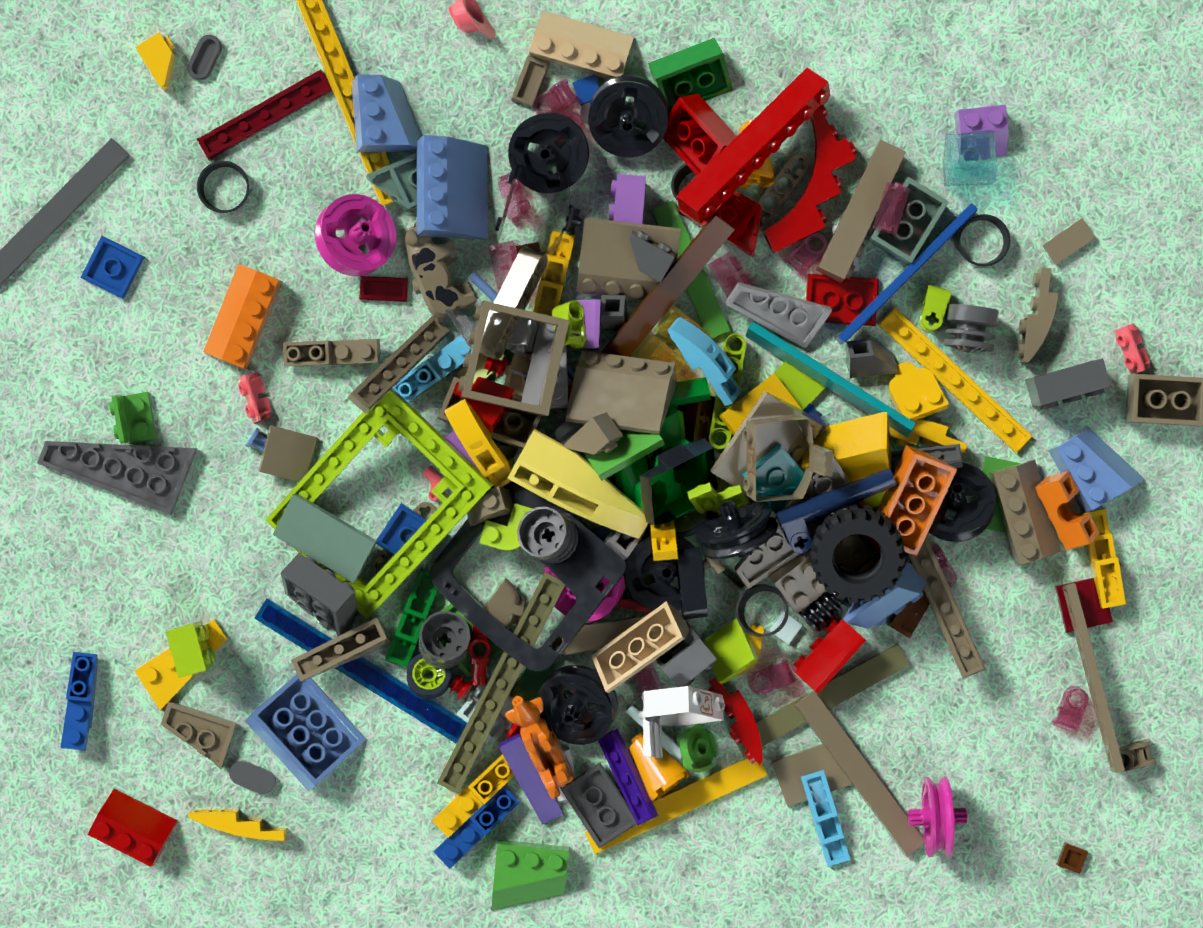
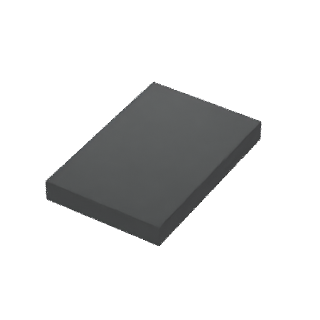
(599, 805)

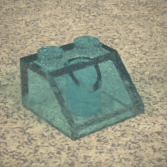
(969, 159)

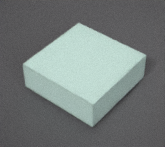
(790, 629)

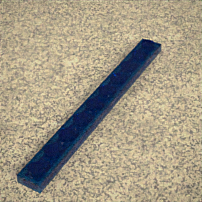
(364, 672)

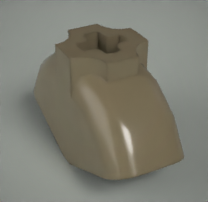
(505, 604)

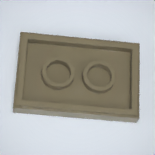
(792, 767)

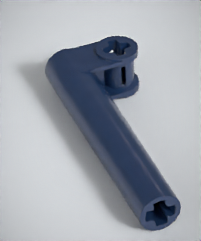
(794, 518)

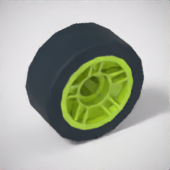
(425, 687)

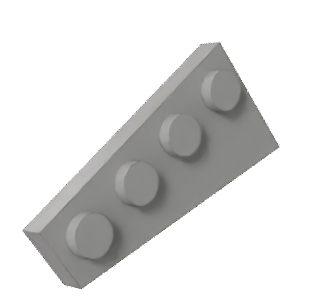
(781, 313)
(538, 367)

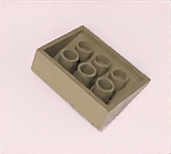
(609, 261)
(627, 388)
(788, 433)

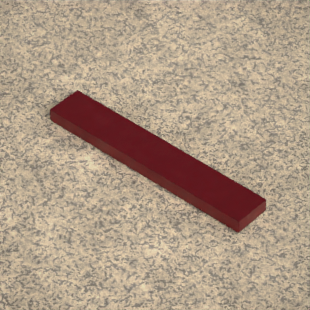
(264, 114)

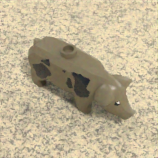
(432, 277)

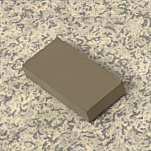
(530, 81)
(1068, 241)

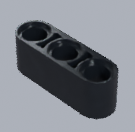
(691, 583)

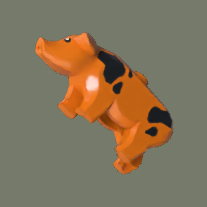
(541, 744)

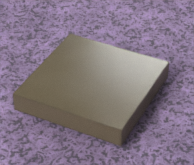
(287, 453)

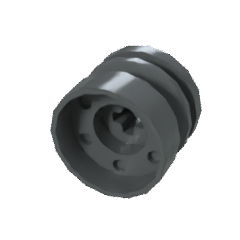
(971, 328)
(536, 529)
(448, 626)

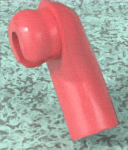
(434, 478)

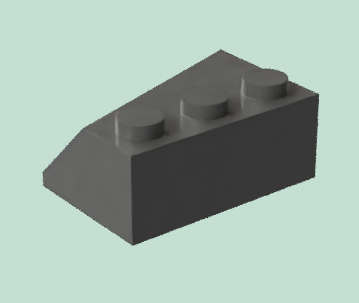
(320, 592)

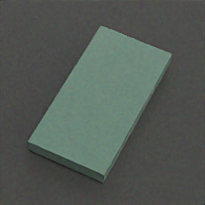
(324, 537)

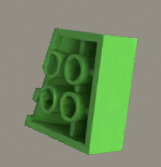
(528, 872)

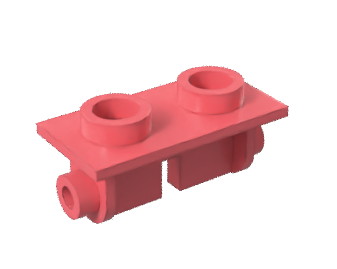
(1134, 358)
(250, 389)

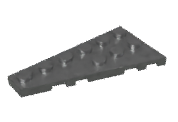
(133, 471)

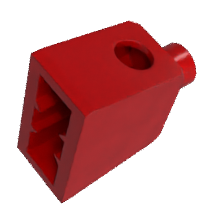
(488, 413)

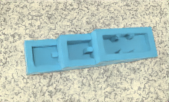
(825, 818)

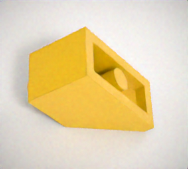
(158, 58)

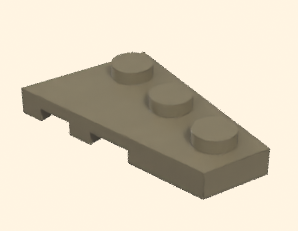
(201, 730)

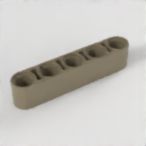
(514, 293)

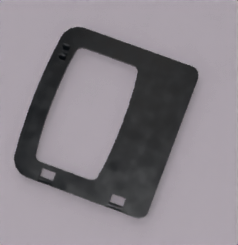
(579, 572)

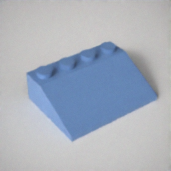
(451, 188)
(305, 730)

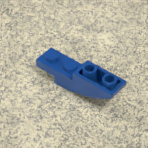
(80, 701)
(476, 827)

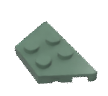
(398, 181)

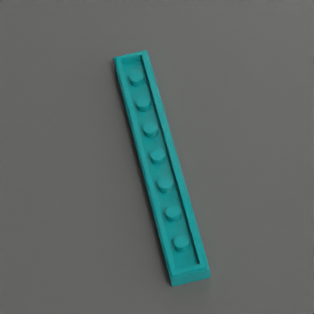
(828, 377)

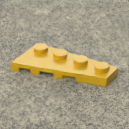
(160, 674)

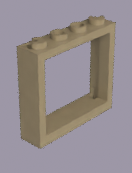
(471, 359)

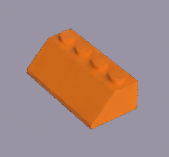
(242, 316)
(917, 495)

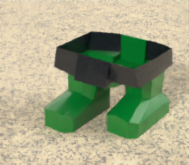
(677, 469)

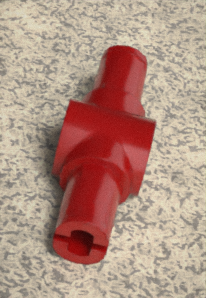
(479, 662)

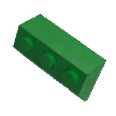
(692, 71)

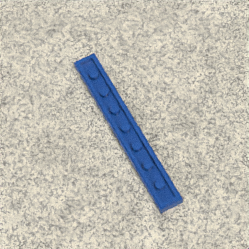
(906, 274)

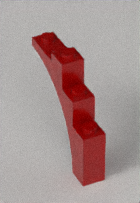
(822, 186)

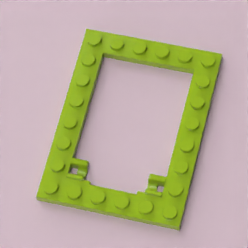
(460, 477)

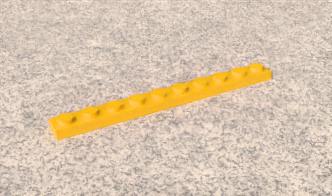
(339, 77)

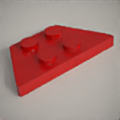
(743, 216)

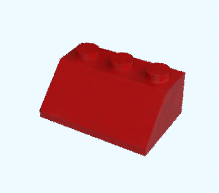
(696, 132)
(828, 654)
(132, 827)

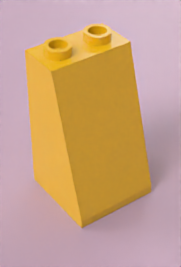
(858, 445)

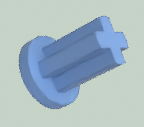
(256, 440)

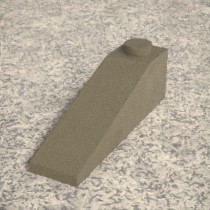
(342, 649)

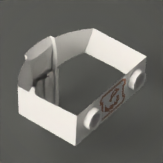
(676, 708)

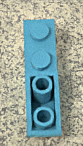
(703, 352)
(433, 370)

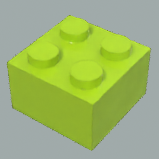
(191, 648)

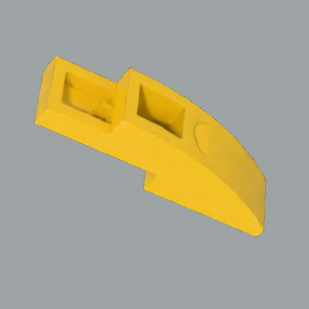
(931, 434)
(479, 443)
(473, 796)

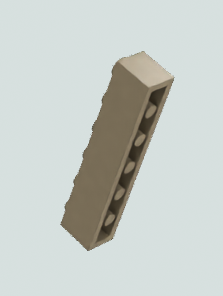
(860, 212)

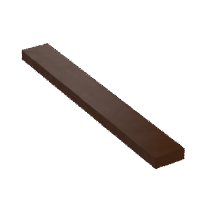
(671, 287)

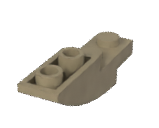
(1036, 327)
(331, 352)

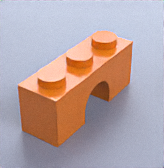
(1072, 528)

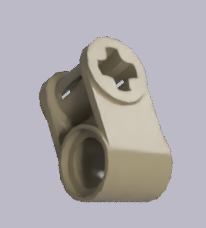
(1137, 755)

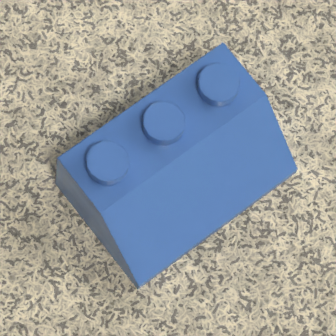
(907, 588)

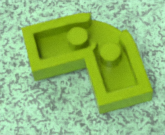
(706, 498)
(504, 536)

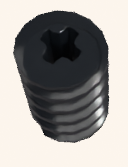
(822, 609)

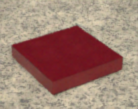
(1090, 603)

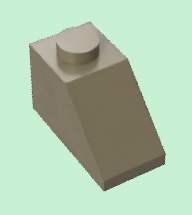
(596, 436)
(492, 505)

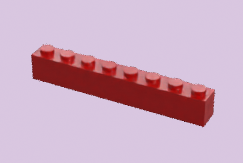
(753, 145)

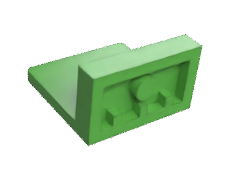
(133, 418)

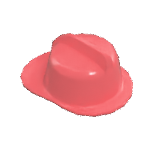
(470, 18)

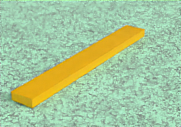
(955, 380)
(692, 797)

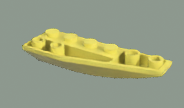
(574, 485)

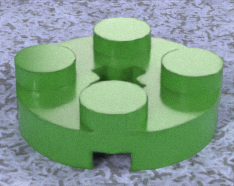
(689, 740)

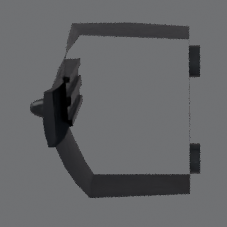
(572, 219)

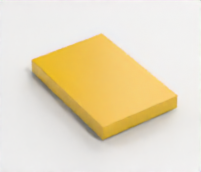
(737, 413)

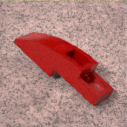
(745, 728)

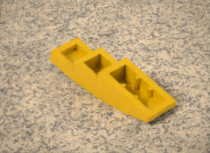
(554, 275)
(664, 541)
(1105, 563)
(229, 822)

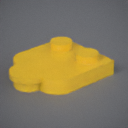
(916, 392)

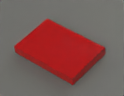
(844, 298)

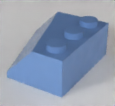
(382, 116)
(1094, 468)

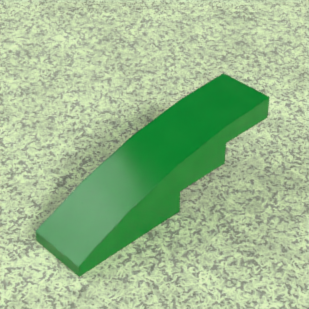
(413, 616)

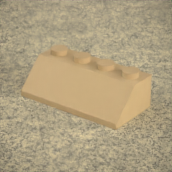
(580, 46)
(639, 645)

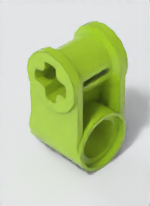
(936, 305)
(574, 313)

